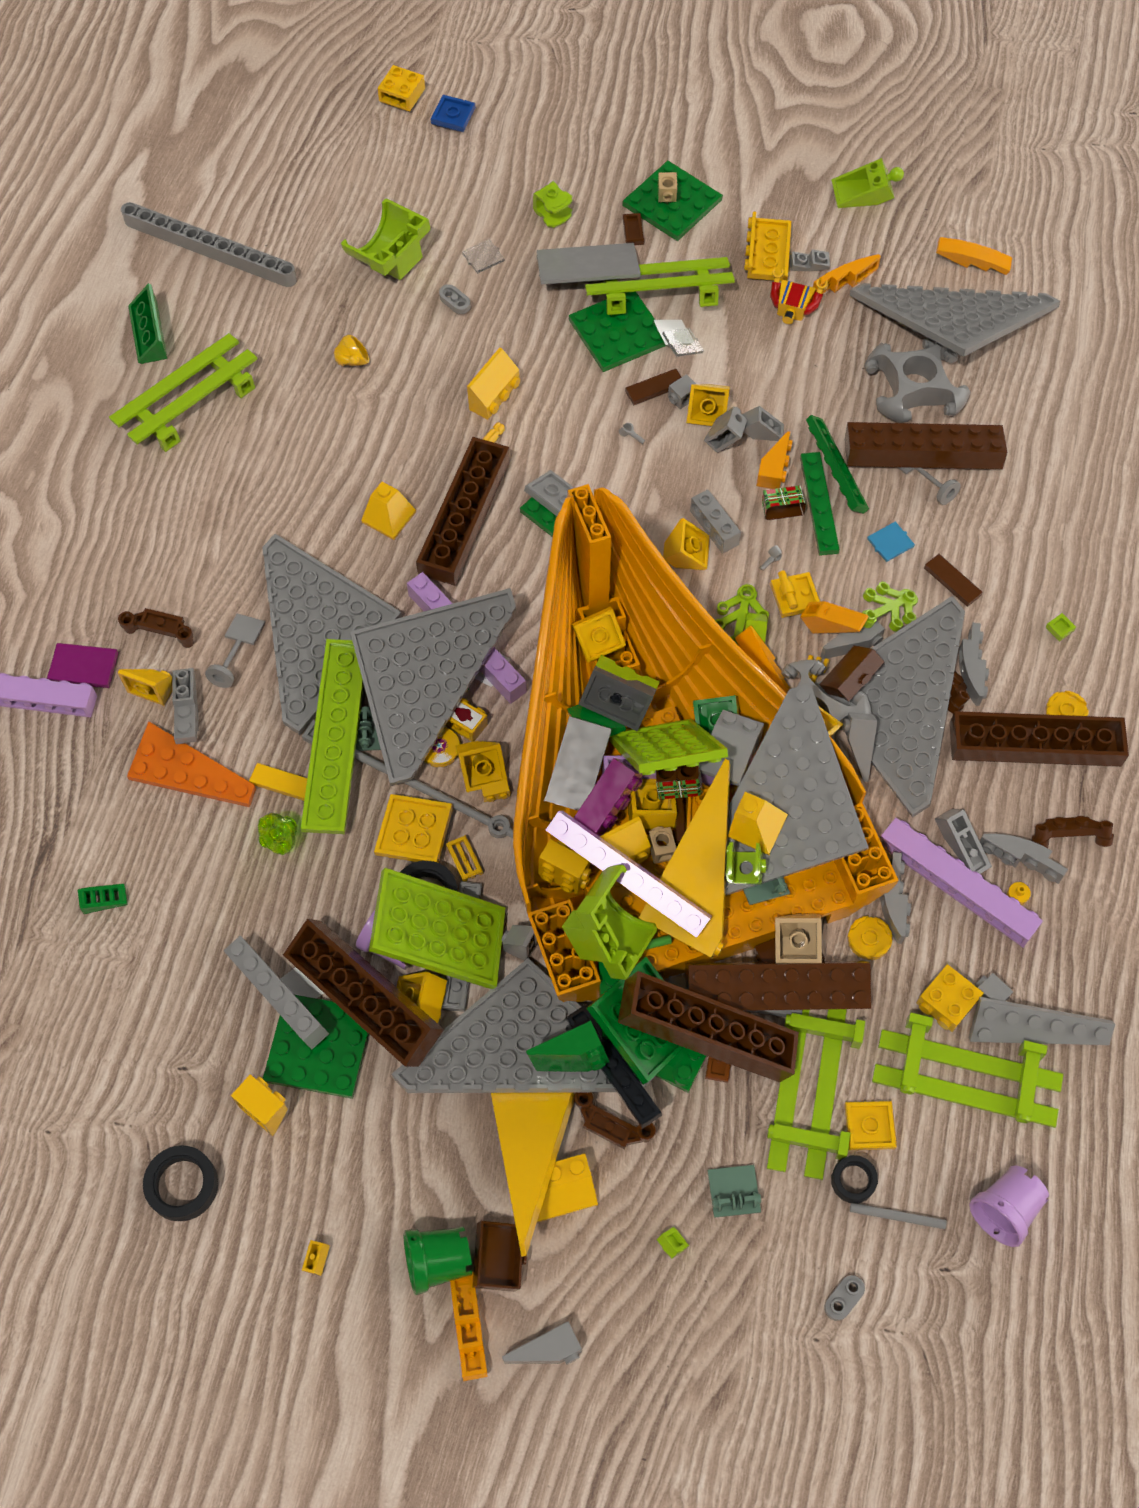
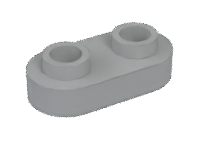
(457, 302)
(844, 1297)

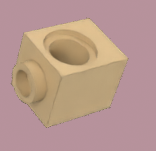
(667, 187)
(661, 853)

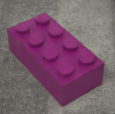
(609, 796)

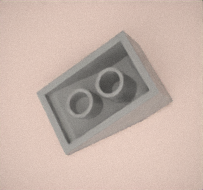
(741, 739)

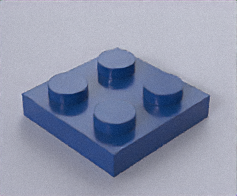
(453, 113)

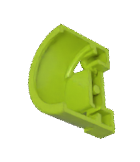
(395, 243)
(607, 932)

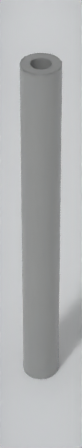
(898, 1215)

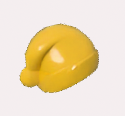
(351, 352)

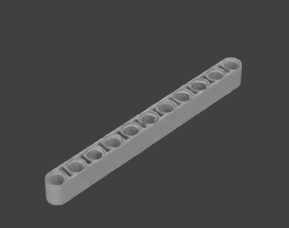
(209, 244)

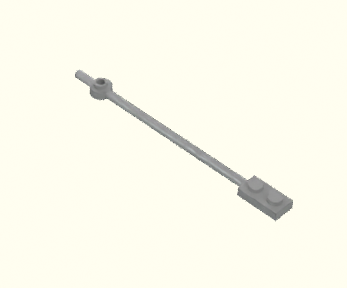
(492, 823)

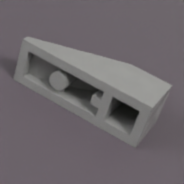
(845, 641)
(861, 735)
(963, 839)
(549, 1348)

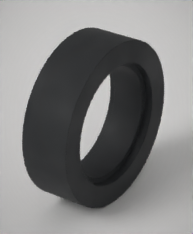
(431, 869)
(160, 1164)

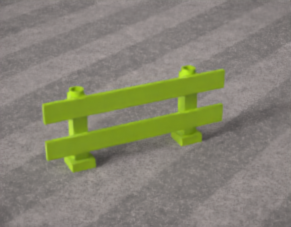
(707, 289)
(224, 372)
(1026, 1073)
(818, 1138)

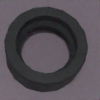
(863, 1163)

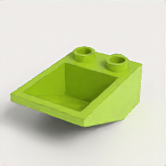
(866, 185)

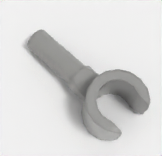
(628, 430)
(775, 554)

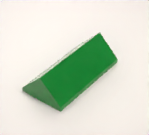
(147, 327)

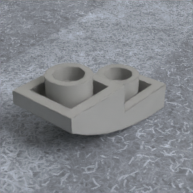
(814, 261)

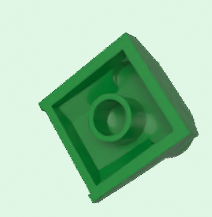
(708, 710)
(682, 1069)

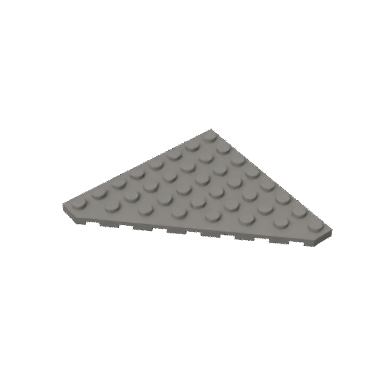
(954, 318)
(307, 608)
(421, 670)
(912, 701)
(802, 778)
(490, 1040)

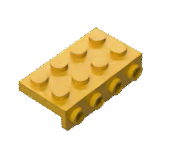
(767, 248)

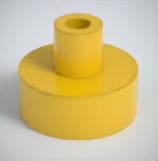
(1020, 892)

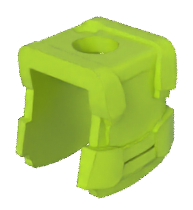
(552, 205)
(734, 861)

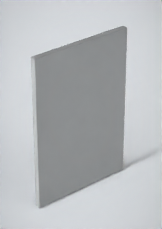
(588, 263)

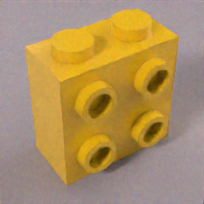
(401, 88)
(564, 867)
(949, 998)

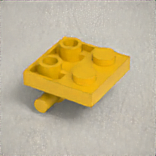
(793, 593)

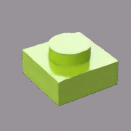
(1060, 627)
(672, 1242)

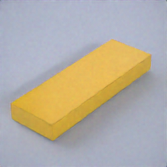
(279, 781)

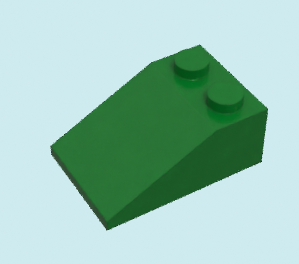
(570, 1052)

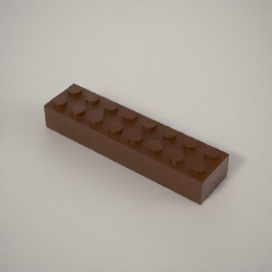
(925, 445)
(463, 511)
(1038, 738)
(783, 985)
(363, 993)
(708, 1027)

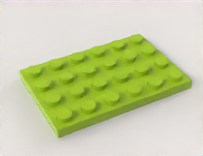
(668, 746)
(437, 929)

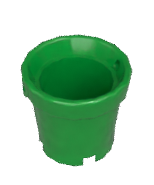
(435, 1257)

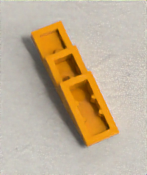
(969, 253)
(849, 273)
(757, 650)
(468, 1329)

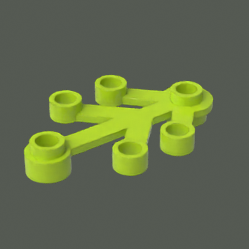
(905, 598)
(739, 614)

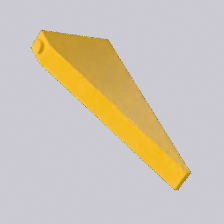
(699, 869)
(530, 1139)

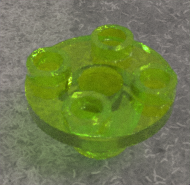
(277, 832)

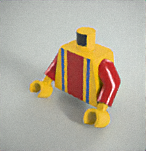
(795, 299)

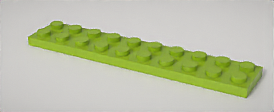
(333, 741)

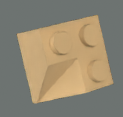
(798, 938)

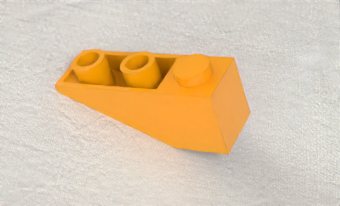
(772, 464)
(831, 618)

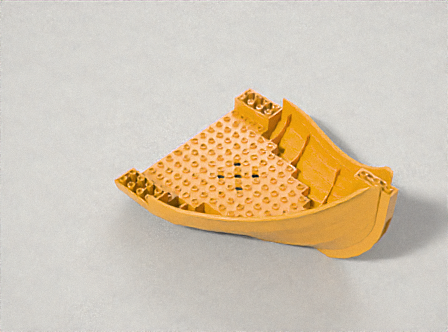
(605, 561)

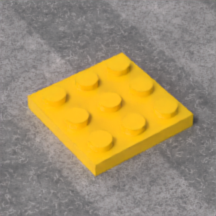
(413, 829)

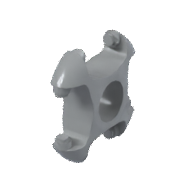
(912, 394)
(804, 669)

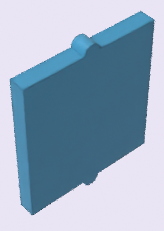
(890, 541)

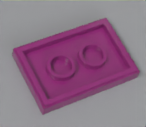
(83, 665)

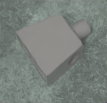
(726, 429)

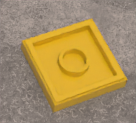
(599, 634)
(870, 1125)

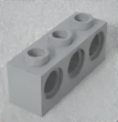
(715, 521)

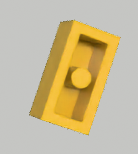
(495, 790)
(315, 1257)

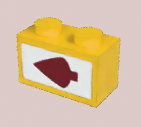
(468, 720)

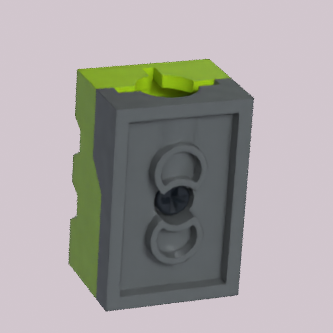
(618, 693)

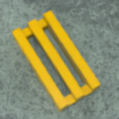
(471, 874)

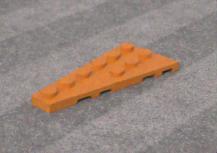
(186, 770)

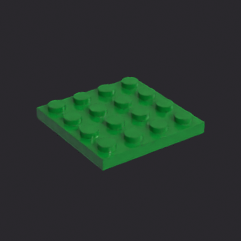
(673, 218)
(617, 337)
(640, 1050)
(328, 1067)

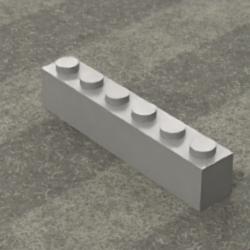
(276, 992)

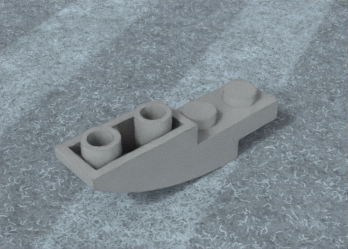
(971, 665)
(185, 706)
(1016, 849)
(895, 904)

